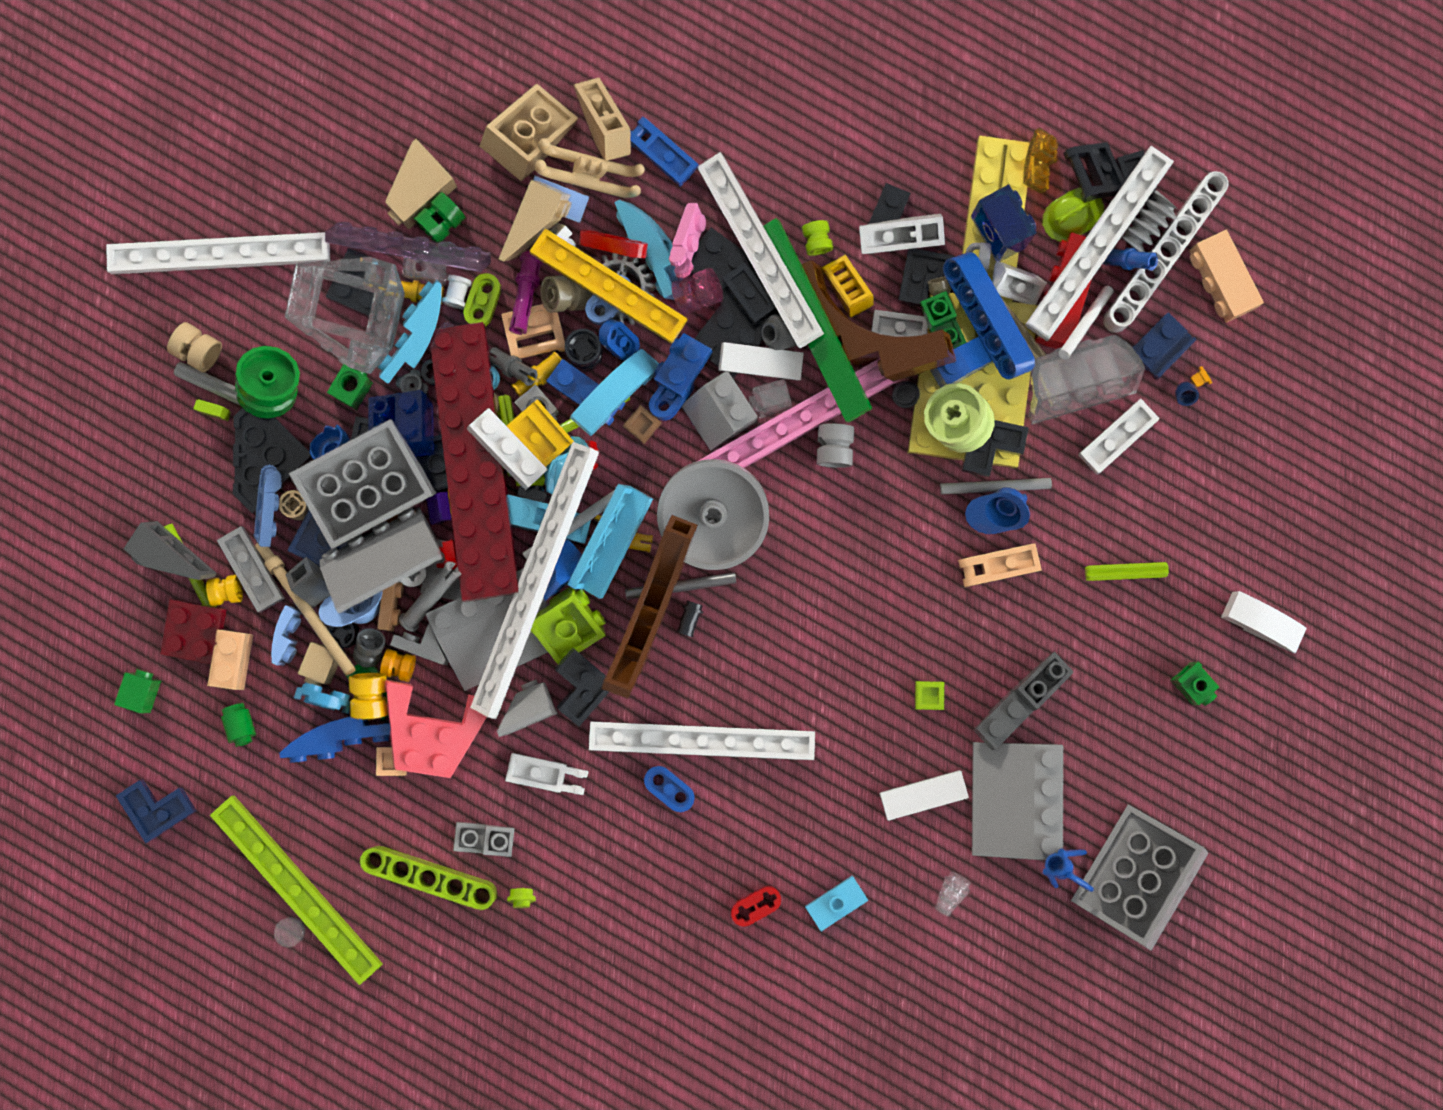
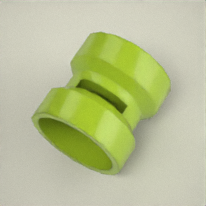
(817, 237)

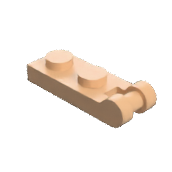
(1001, 564)

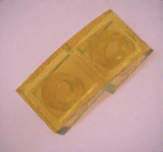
(1040, 155)

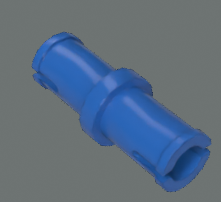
(1131, 259)

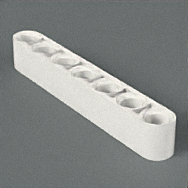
(1175, 243)

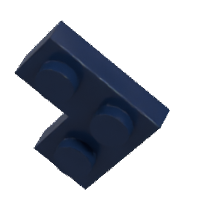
(154, 817)

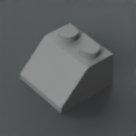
(719, 411)

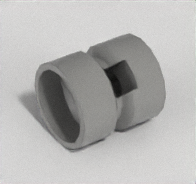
(835, 445)

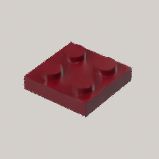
(191, 630)

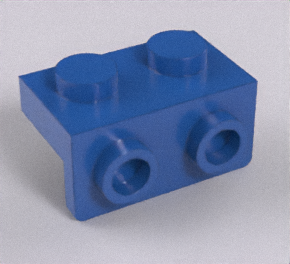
(682, 365)

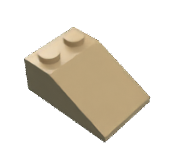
(517, 131)
(539, 210)

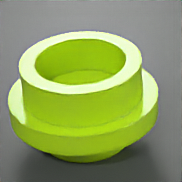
(521, 897)

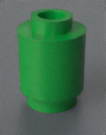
(238, 724)

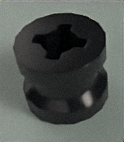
(340, 634)

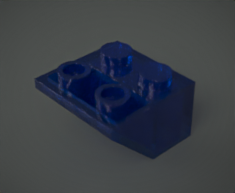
(411, 415)

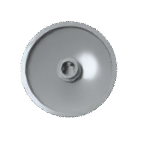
(725, 506)

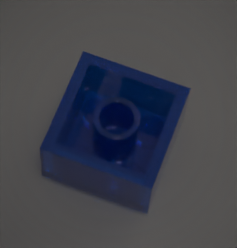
(1004, 223)

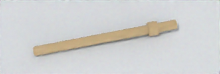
(276, 566)

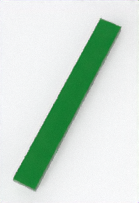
(826, 348)

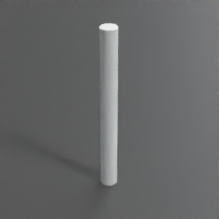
(1085, 322)

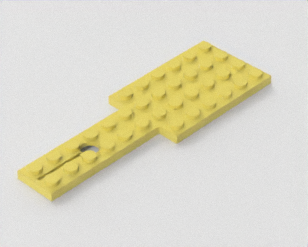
(1005, 396)

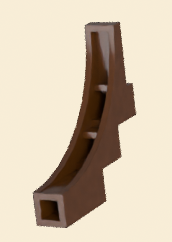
(650, 607)

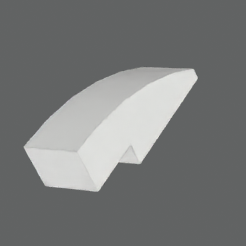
(1263, 621)

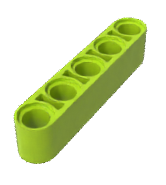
(415, 877)

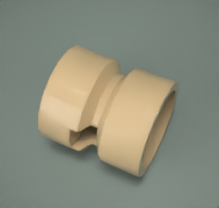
(190, 345)

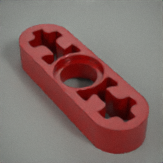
(613, 243)

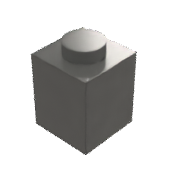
(308, 582)

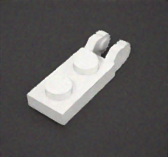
(542, 774)

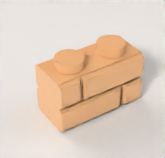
(230, 660)

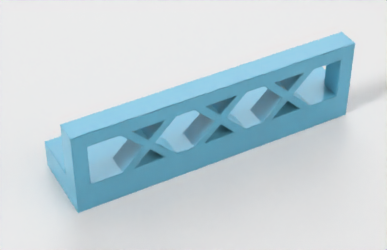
(610, 540)

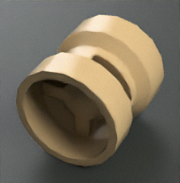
(299, 506)

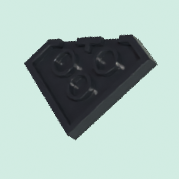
(259, 444)

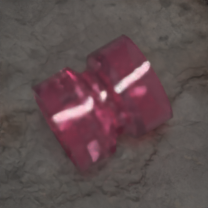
(696, 291)

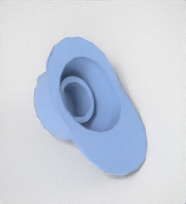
(359, 613)

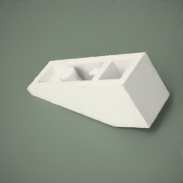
(902, 234)

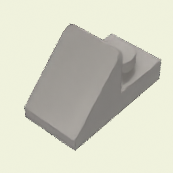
(428, 648)

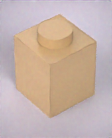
(318, 665)

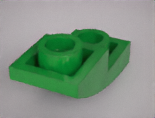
(942, 316)

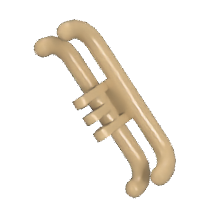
(587, 171)

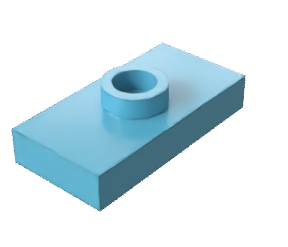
(836, 903)

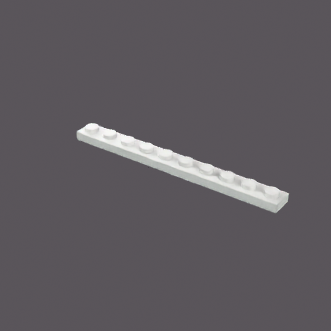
(534, 580)

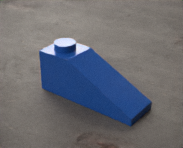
(969, 359)

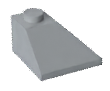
(527, 708)

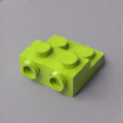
(568, 624)

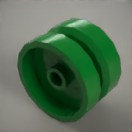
(267, 381)

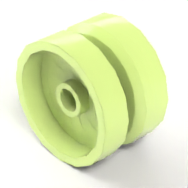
(959, 417)

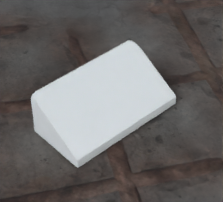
(1017, 283)

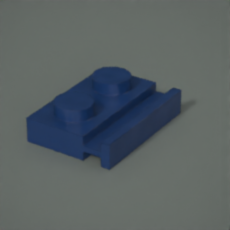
(1163, 345)

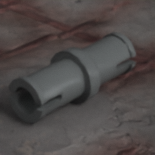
(512, 366)

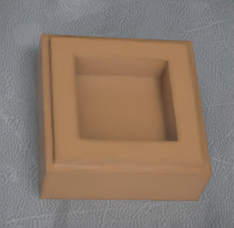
(642, 424)

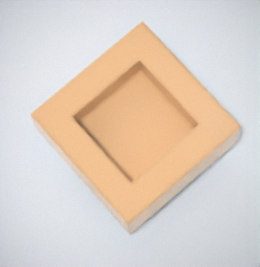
(384, 763)

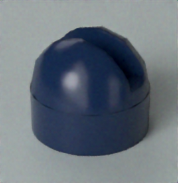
(1184, 394)

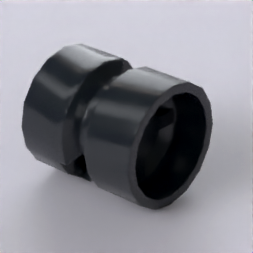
(584, 350)

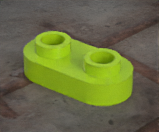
(482, 301)

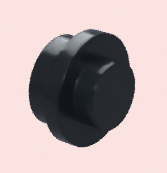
(906, 394)

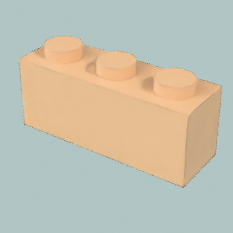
(1225, 276)

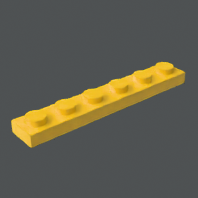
(608, 286)

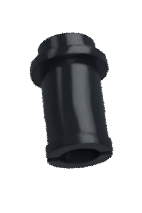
(689, 618)

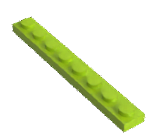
(296, 889)

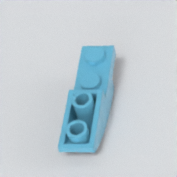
(643, 228)
(421, 322)
(529, 515)

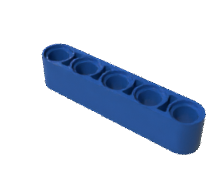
(989, 315)

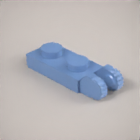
(266, 505)

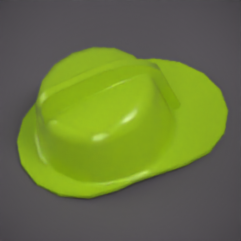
(1071, 215)

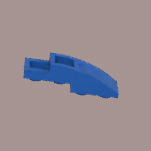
(328, 738)

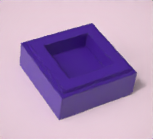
(438, 508)

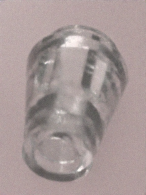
(952, 893)

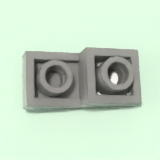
(483, 839)

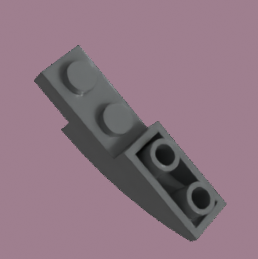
(1023, 700)

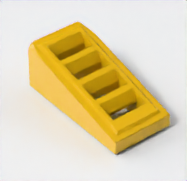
(855, 301)

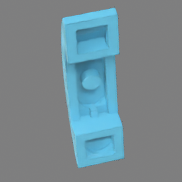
(614, 391)

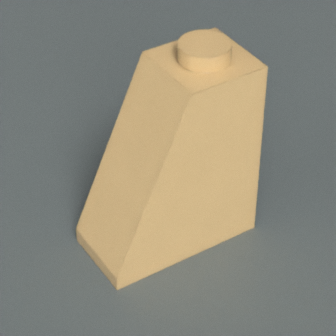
(417, 185)

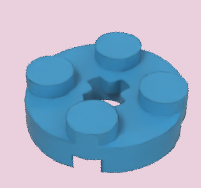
(315, 697)

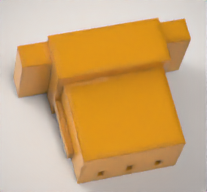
(1201, 378)

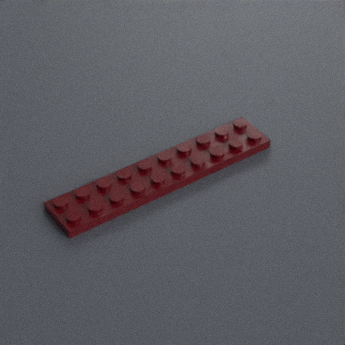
(473, 475)

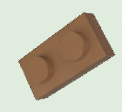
(388, 612)

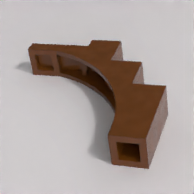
(898, 355)

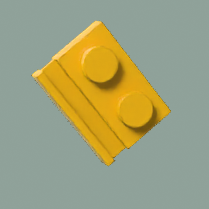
(540, 433)

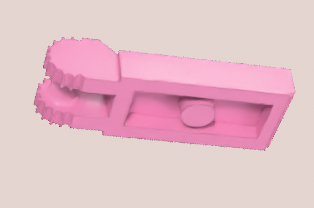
(687, 240)

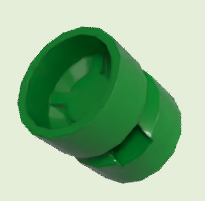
(446, 211)

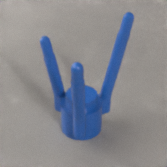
(1060, 867)

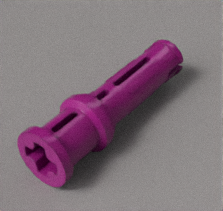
(527, 282)

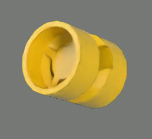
(368, 694)

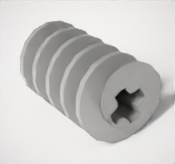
(1149, 221)

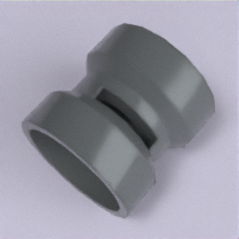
(369, 647)

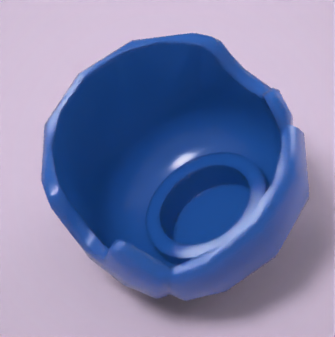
(327, 441)

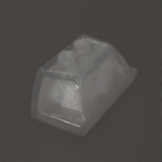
(1090, 376)

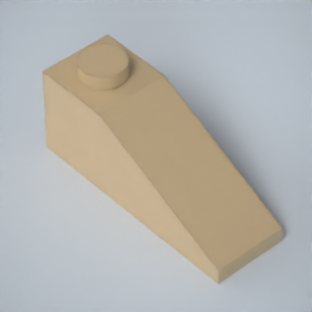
(604, 119)

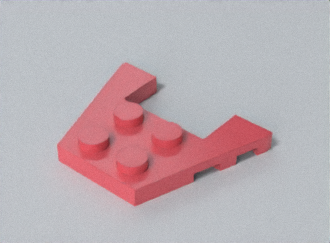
(427, 743)

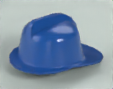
(998, 511)

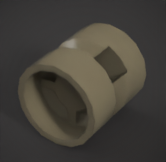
(562, 293)

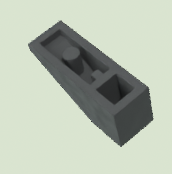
(160, 550)

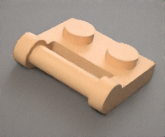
(539, 323)

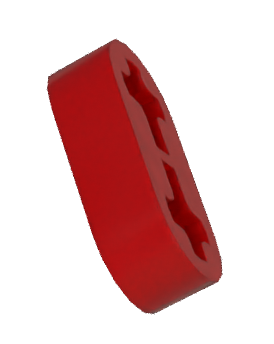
(759, 912)

